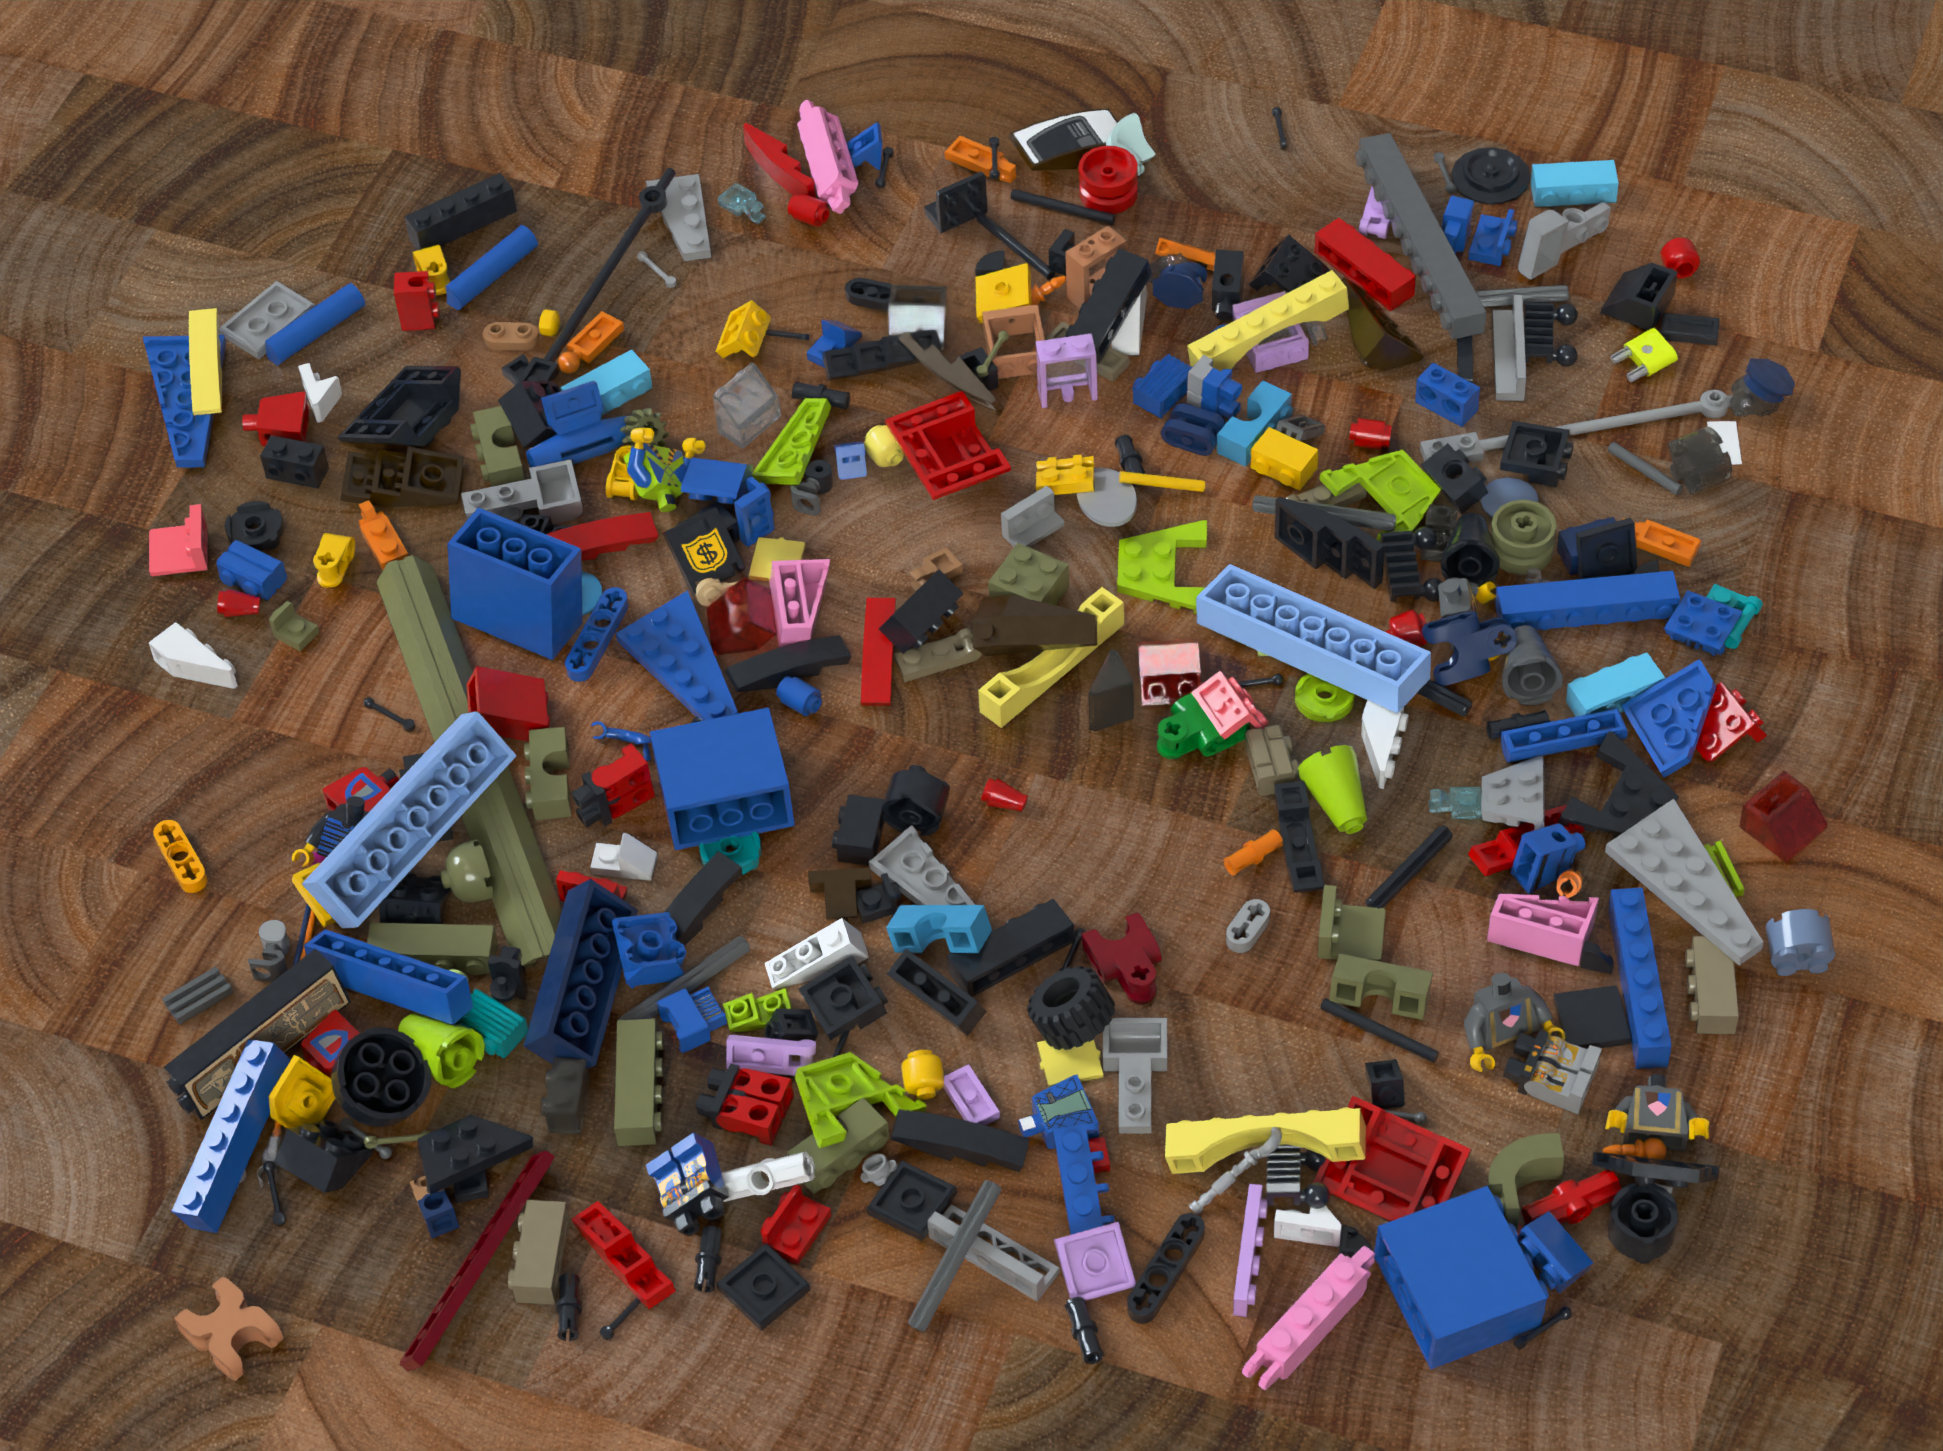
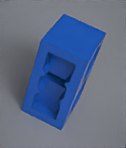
(1447, 394)

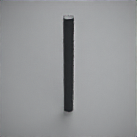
(1062, 206)
(1015, 246)
(1380, 1030)

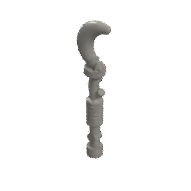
(1230, 1176)

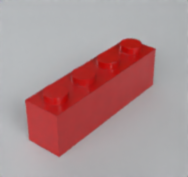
(1365, 264)

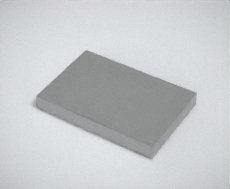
(264, 317)

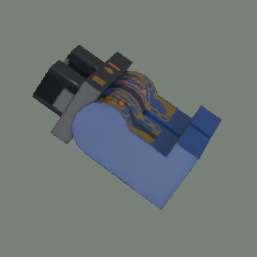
(689, 1183)

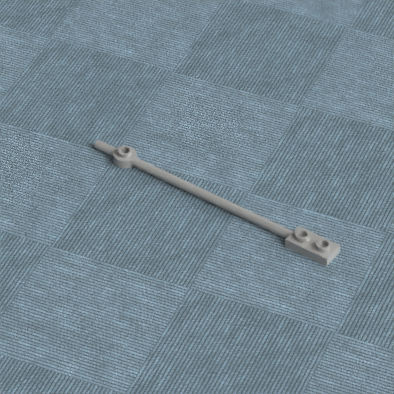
(1712, 405)

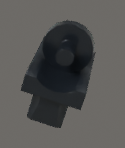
(507, 975)

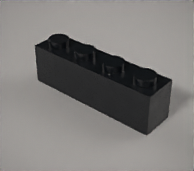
(461, 213)
(1111, 300)
(1013, 948)

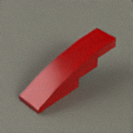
(774, 160)
(609, 534)
(877, 654)
(1501, 853)
(623, 1255)

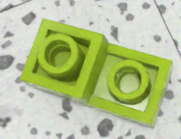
(752, 1013)

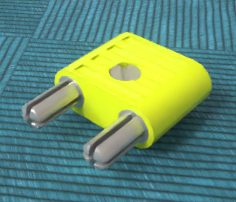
(1648, 352)

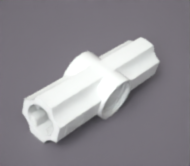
(781, 1173)

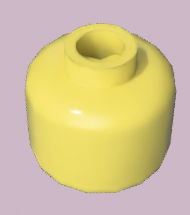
(882, 447)

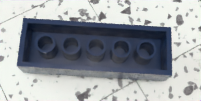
(579, 977)

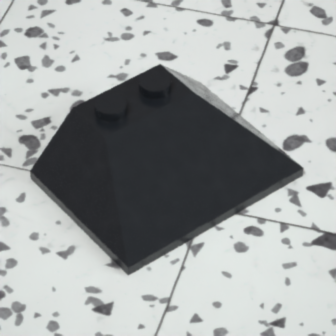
(409, 408)

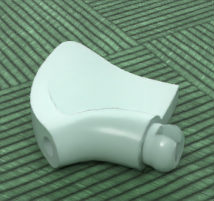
(1129, 136)

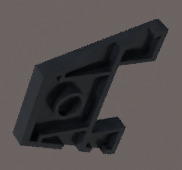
(1632, 799)

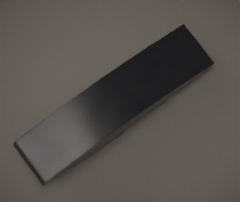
(875, 355)
(793, 660)
(702, 896)
(959, 1138)

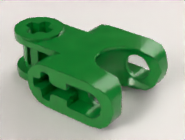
(1192, 730)

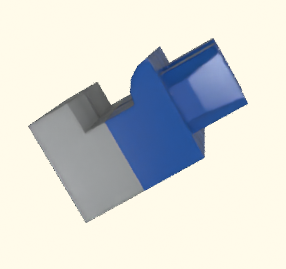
(1213, 389)

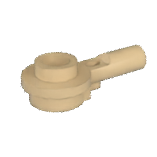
(710, 590)

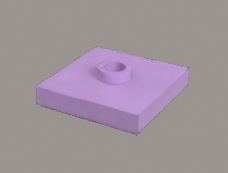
(1095, 1262)

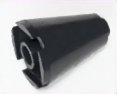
(1470, 552)

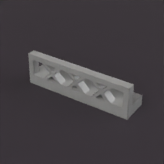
(1509, 352)
(995, 1258)

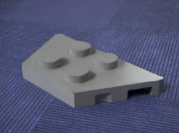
(1515, 794)

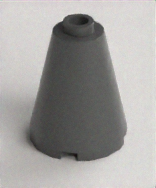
(1530, 669)

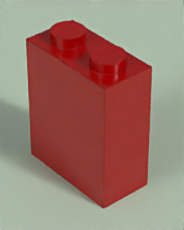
(508, 701)

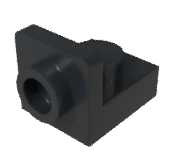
(1058, 250)
(976, 358)
(878, 900)
(791, 1025)
(1385, 1083)

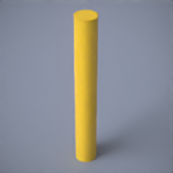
(1161, 481)

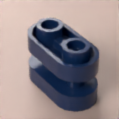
(1192, 429)

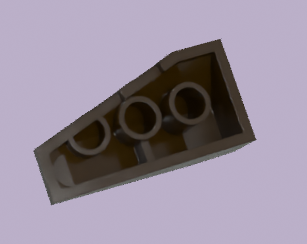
(1376, 334)
(1024, 625)

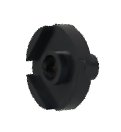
(260, 513)

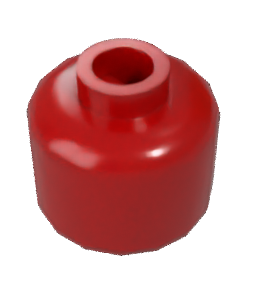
(1680, 256)
(1408, 627)

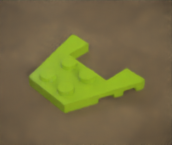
(1393, 482)
(1149, 561)
(839, 1083)

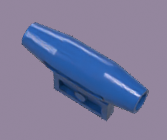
(578, 427)

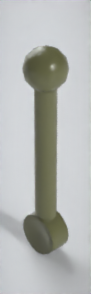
(982, 370)
(372, 1141)

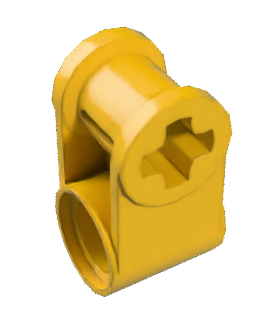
(433, 261)
(618, 480)
(333, 558)

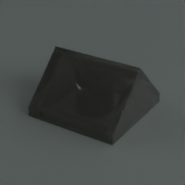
(1111, 694)

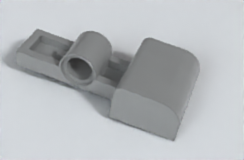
(1553, 234)
(550, 489)
(1135, 1050)

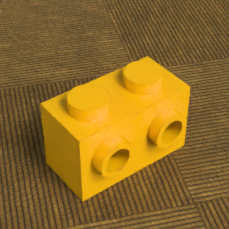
(1284, 458)

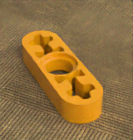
(179, 867)

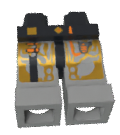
(1554, 1070)

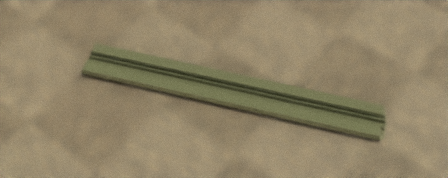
(497, 819)

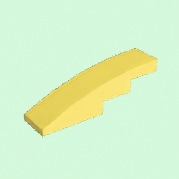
(205, 361)

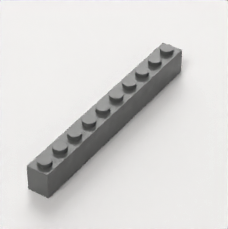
(1421, 236)

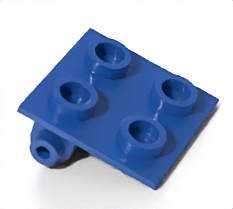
(1702, 622)

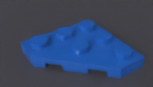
(1672, 716)

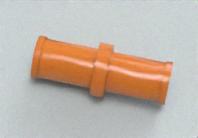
(1253, 852)
(1563, 886)

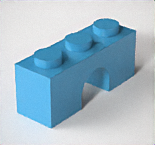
(1265, 408)
(918, 925)

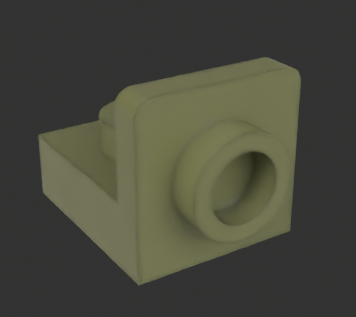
(291, 627)

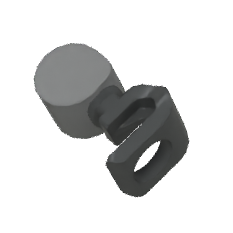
(275, 947)

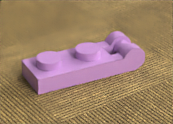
(1373, 218)
(768, 1054)

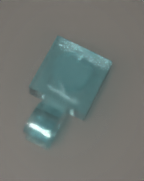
(739, 200)
(1461, 801)

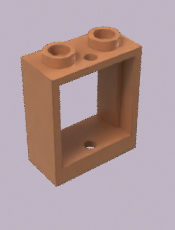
(1085, 256)
(1025, 320)

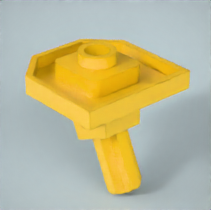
(300, 1095)

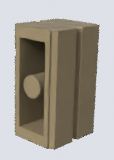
(1270, 758)

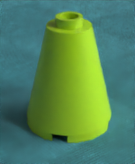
(1336, 786)
(446, 1047)

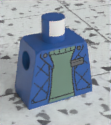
(1058, 1107)

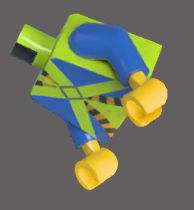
(657, 469)

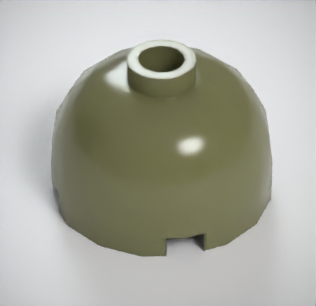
(467, 873)

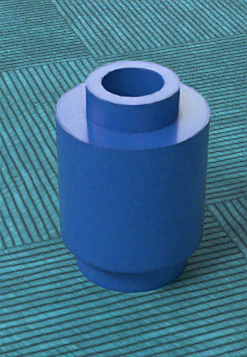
(799, 695)

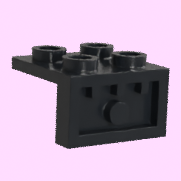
(958, 203)
(1288, 267)
(415, 901)

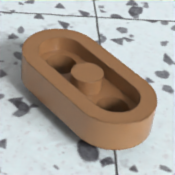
(510, 336)

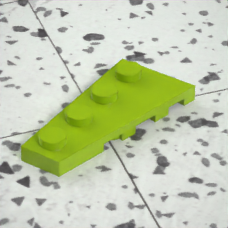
(794, 446)

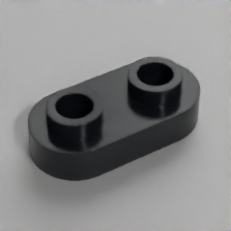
(868, 293)

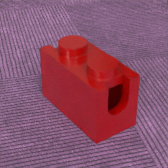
(415, 300)

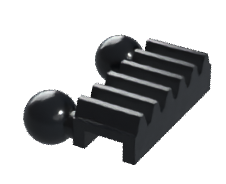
(1539, 332)
(1402, 567)
(1285, 1176)

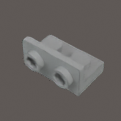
(1031, 519)

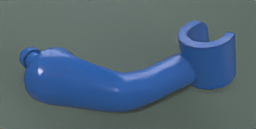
(625, 735)

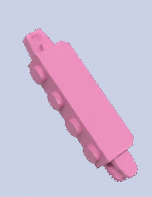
(827, 156)
(1311, 1317)

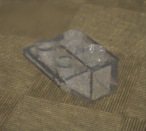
(745, 406)

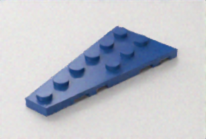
(171, 374)
(679, 656)

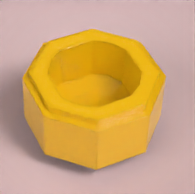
(549, 322)

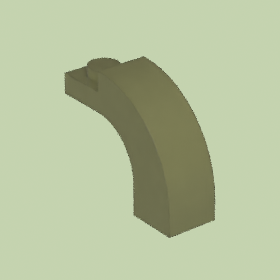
(1521, 1163)

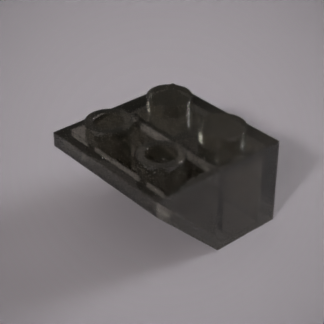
(918, 310)

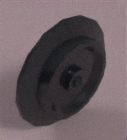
(1490, 176)

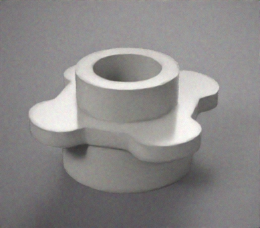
(877, 1169)

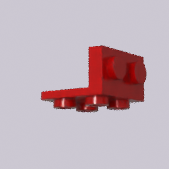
(1727, 723)

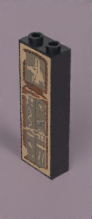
(278, 1014)

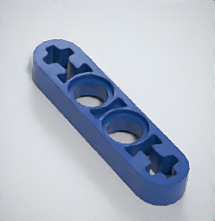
(594, 633)

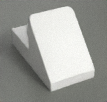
(320, 393)
(626, 860)
(1316, 1227)

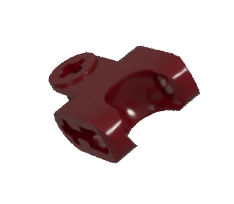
(1126, 959)

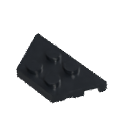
(467, 1149)
(1648, 1169)

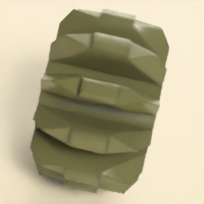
(645, 419)

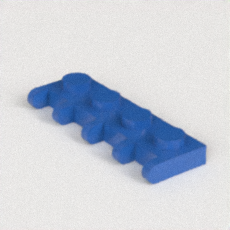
(1078, 1178)

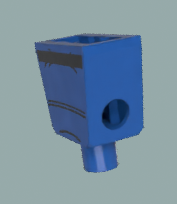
(1545, 856)

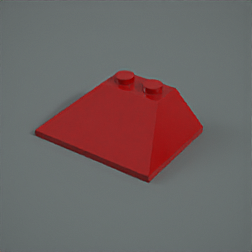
(946, 445)
(1401, 1169)

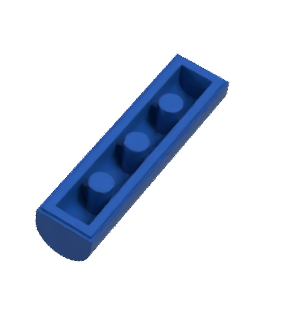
(490, 267)
(314, 324)
(1561, 735)

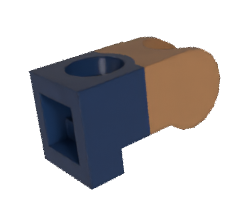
(434, 1208)

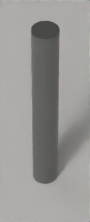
(1645, 468)

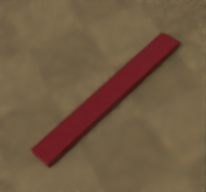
(476, 1261)

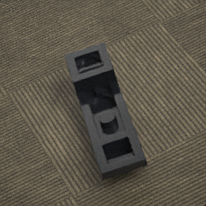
(1297, 836)

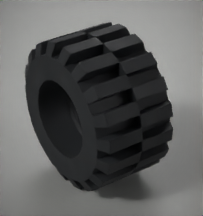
(1071, 1007)

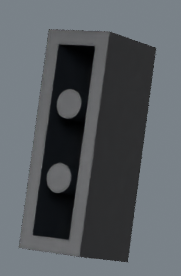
(922, 612)
(936, 992)

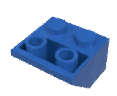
(716, 478)
(1554, 1252)

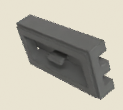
(1296, 426)
(194, 992)

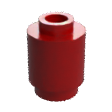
(808, 209)
(1370, 433)

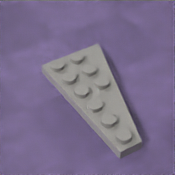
(1677, 868)

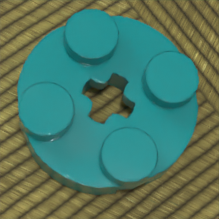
(746, 855)

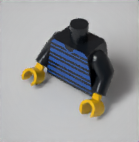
(332, 829)

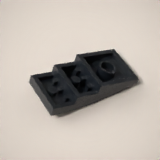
(1328, 540)

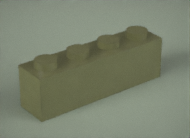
(441, 945)
(637, 1082)

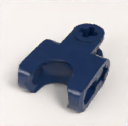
(1472, 645)

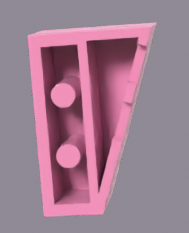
(797, 597)

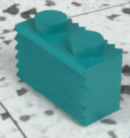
(496, 1023)

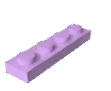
(1249, 1262)

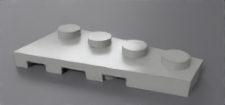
(686, 216)
(918, 872)

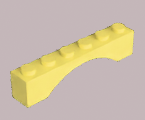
(1313, 301)
(1014, 690)
(1200, 1144)

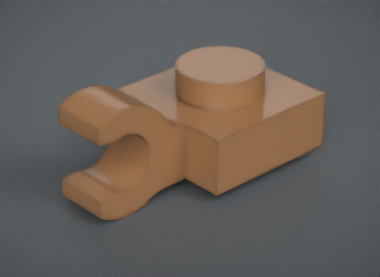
(940, 560)

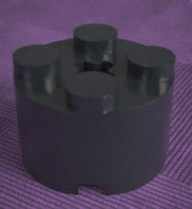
(915, 800)
(1643, 1222)

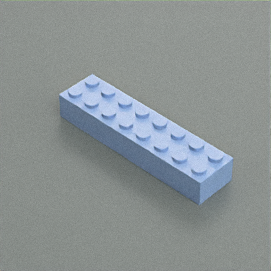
(1314, 638)
(409, 820)

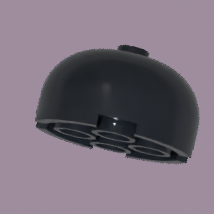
(380, 1077)

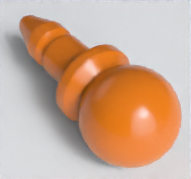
(1045, 289)
(1649, 1148)

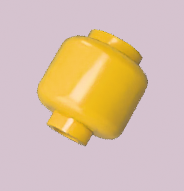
(922, 1074)

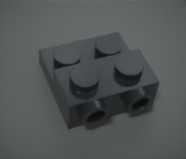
(1537, 452)
(844, 998)

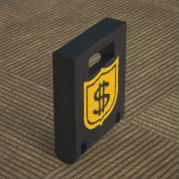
(705, 554)

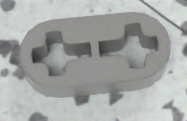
(1243, 922)

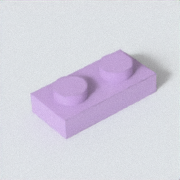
(970, 1096)

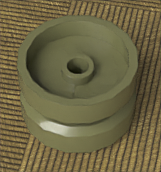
(1523, 536)

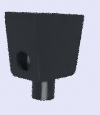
(1227, 290)

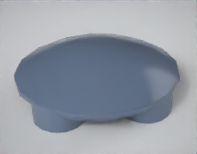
(1506, 490)

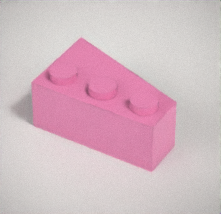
(1543, 926)

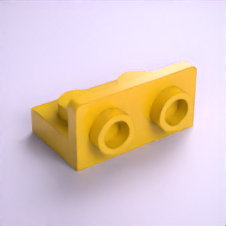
(744, 330)

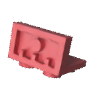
(180, 547)
(1228, 705)

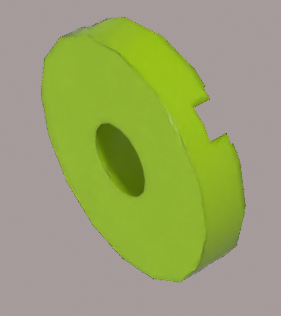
(1318, 708)

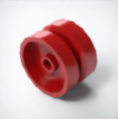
(1108, 179)

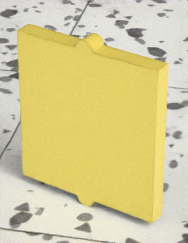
(773, 550)
(1066, 1063)

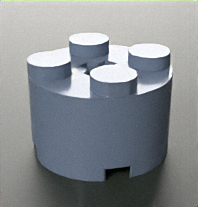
(1800, 942)

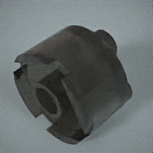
(1699, 460)

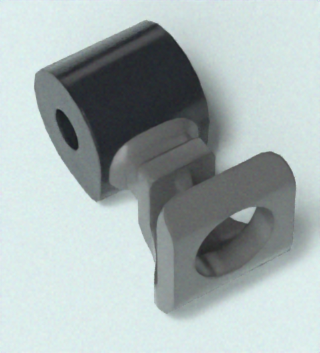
(817, 481)

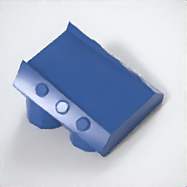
(649, 948)

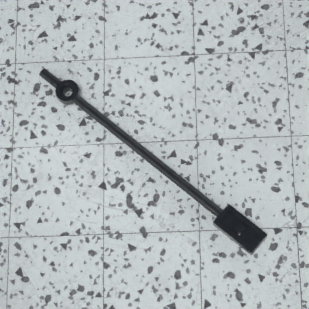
(652, 200)

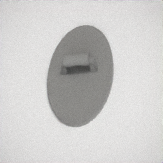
(1111, 501)

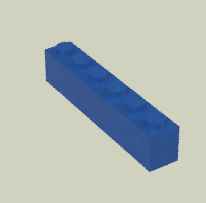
(1589, 601)
(395, 977)
(1639, 978)
(231, 1137)

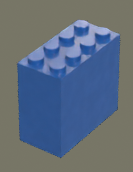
(515, 583)
(722, 778)
(1460, 1276)

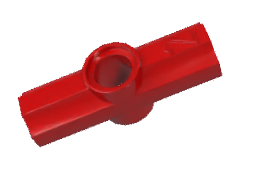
(1575, 1200)

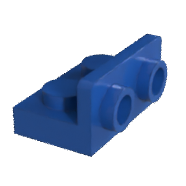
(1493, 238)
(754, 513)

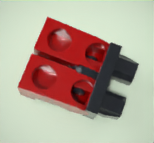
(614, 789)
(747, 1102)

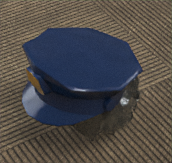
(1178, 281)
(1761, 388)

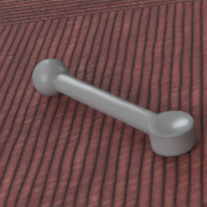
(670, 281)

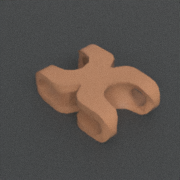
(228, 1328)

